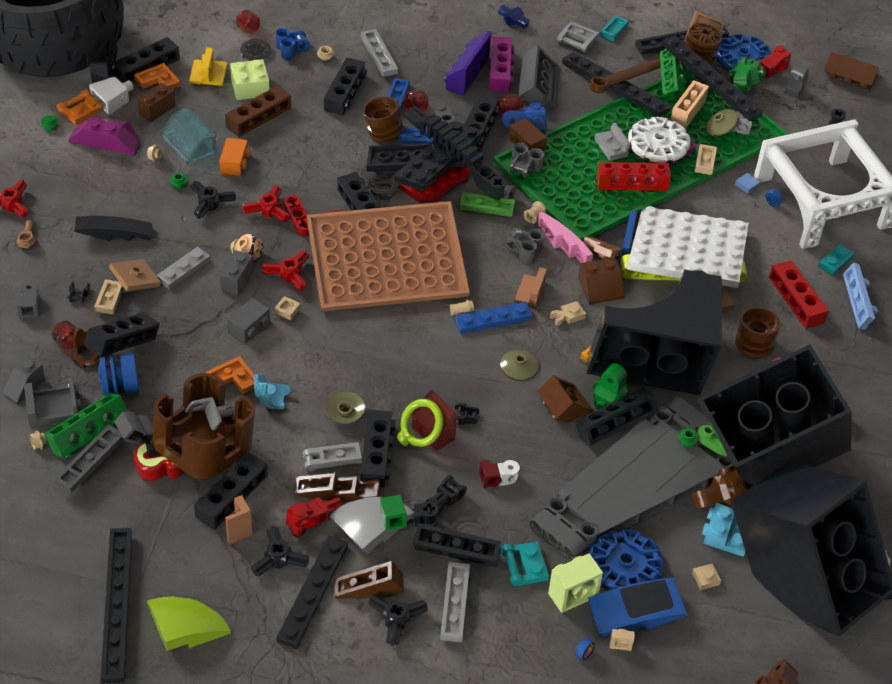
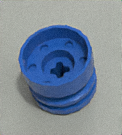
(119, 375)

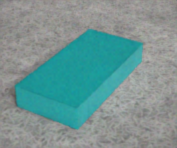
(614, 28)

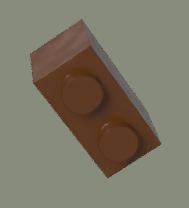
(156, 102)
(527, 133)

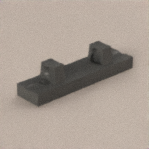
(89, 459)

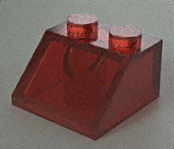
(424, 421)

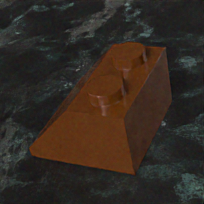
(601, 280)
(564, 400)

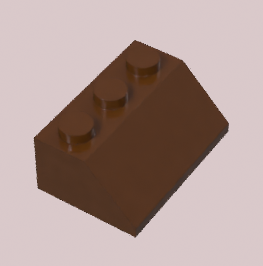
(851, 70)

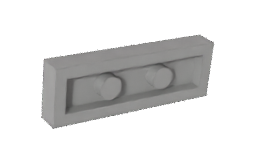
(183, 268)

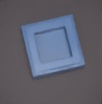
(747, 183)

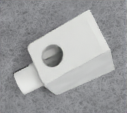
(111, 93)

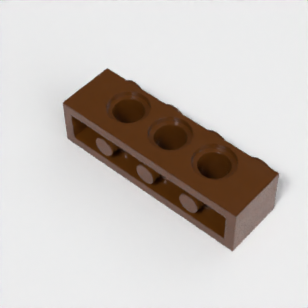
(258, 111)

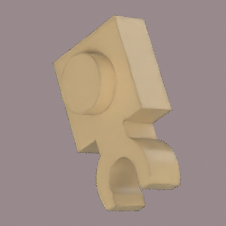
(570, 312)

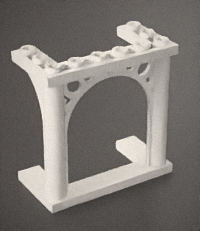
(813, 211)

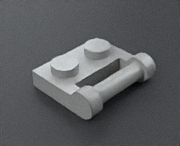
(580, 34)

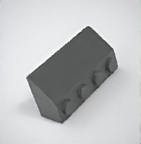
(538, 78)

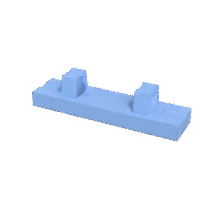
(859, 298)

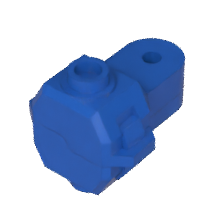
(534, 113)

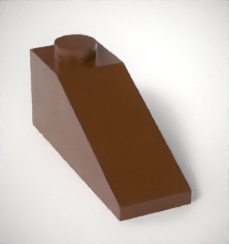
(377, 580)

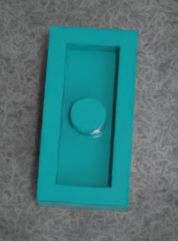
(836, 260)

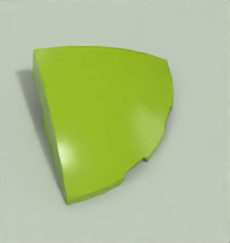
(186, 622)

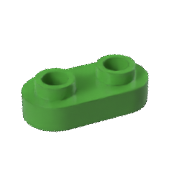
(709, 439)

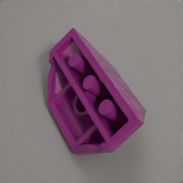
(106, 134)

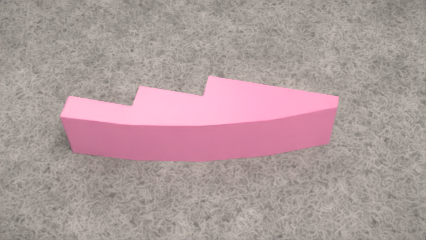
(562, 237)

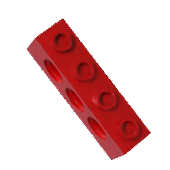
(633, 176)
(798, 294)

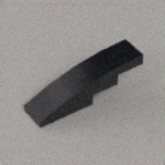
(110, 226)

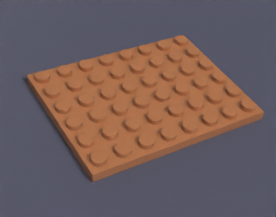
(386, 256)

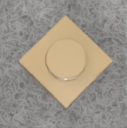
(287, 308)
(706, 576)
(621, 639)

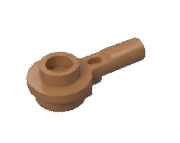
(26, 238)

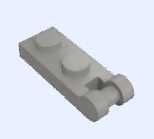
(332, 456)

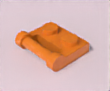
(81, 111)

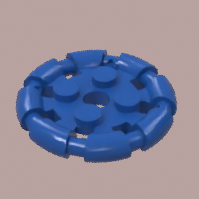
(735, 50)
(626, 572)

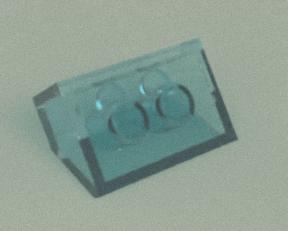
(188, 136)

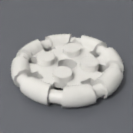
(672, 140)

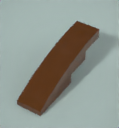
(329, 486)

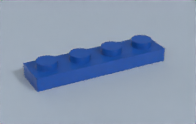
(493, 317)

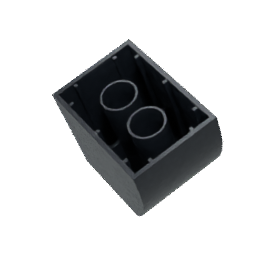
(780, 416)
(815, 544)

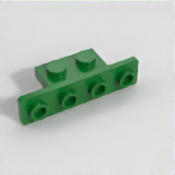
(672, 73)

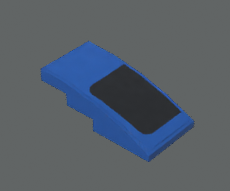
(637, 606)

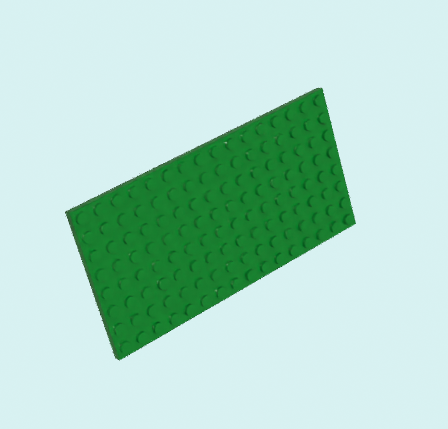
(572, 157)

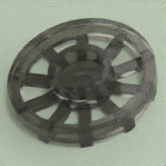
(255, 49)

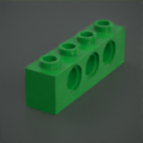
(59, 436)

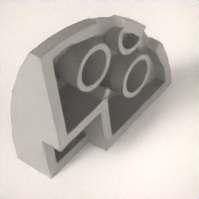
(363, 522)

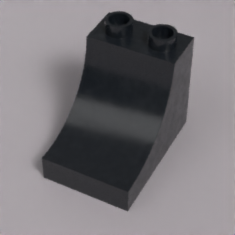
(664, 342)

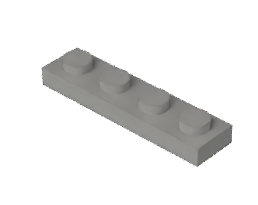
(379, 53)
(455, 602)

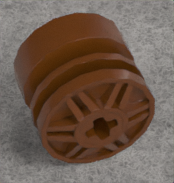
(704, 41)
(383, 119)
(757, 332)

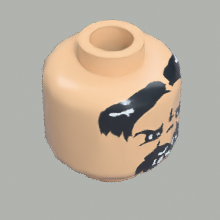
(251, 245)

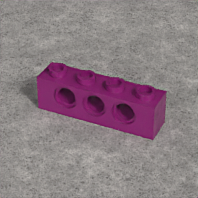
(501, 64)

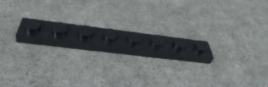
(712, 78)
(624, 89)
(116, 606)

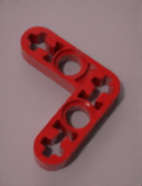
(298, 209)

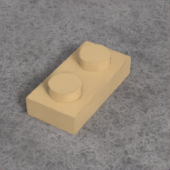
(705, 159)
(109, 297)

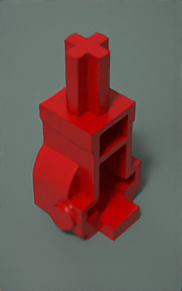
(776, 61)
(309, 514)

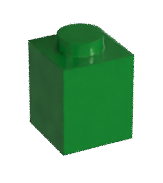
(393, 512)

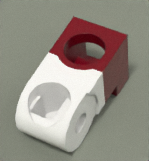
(499, 473)

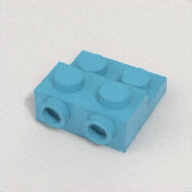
(723, 530)

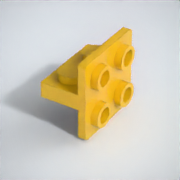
(207, 70)

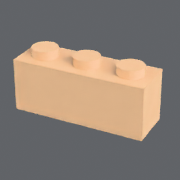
(689, 103)

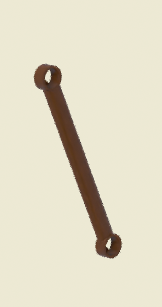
(600, 84)

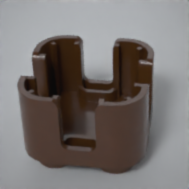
(188, 438)

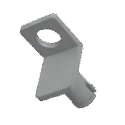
(212, 412)

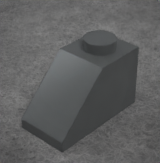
(24, 372)

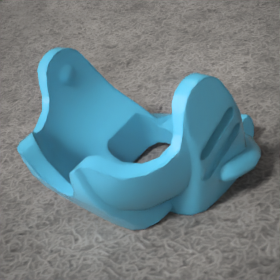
(270, 394)

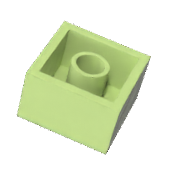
(249, 79)
(575, 582)

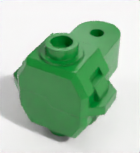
(747, 74)
(611, 386)

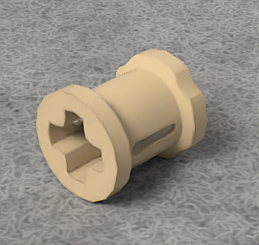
(532, 214)

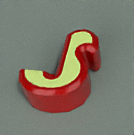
(154, 467)

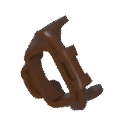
(79, 341)

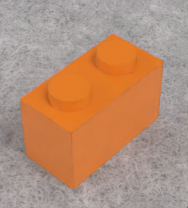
(234, 157)

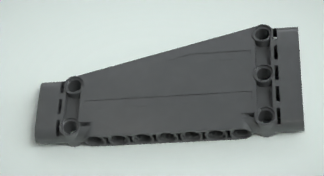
(630, 481)

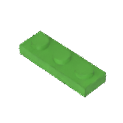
(487, 205)

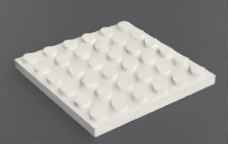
(678, 241)

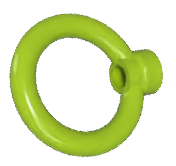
(407, 436)

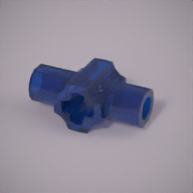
(513, 16)

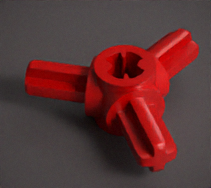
(12, 199)
(268, 205)
(289, 269)

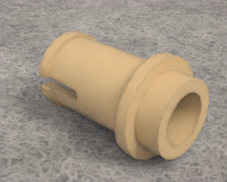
(462, 308)

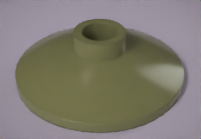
(722, 122)
(519, 365)
(345, 407)

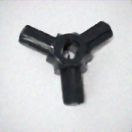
(209, 198)
(278, 554)
(396, 615)

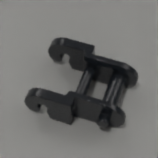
(85, 292)
(468, 410)

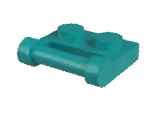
(531, 561)

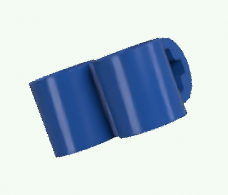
(291, 42)

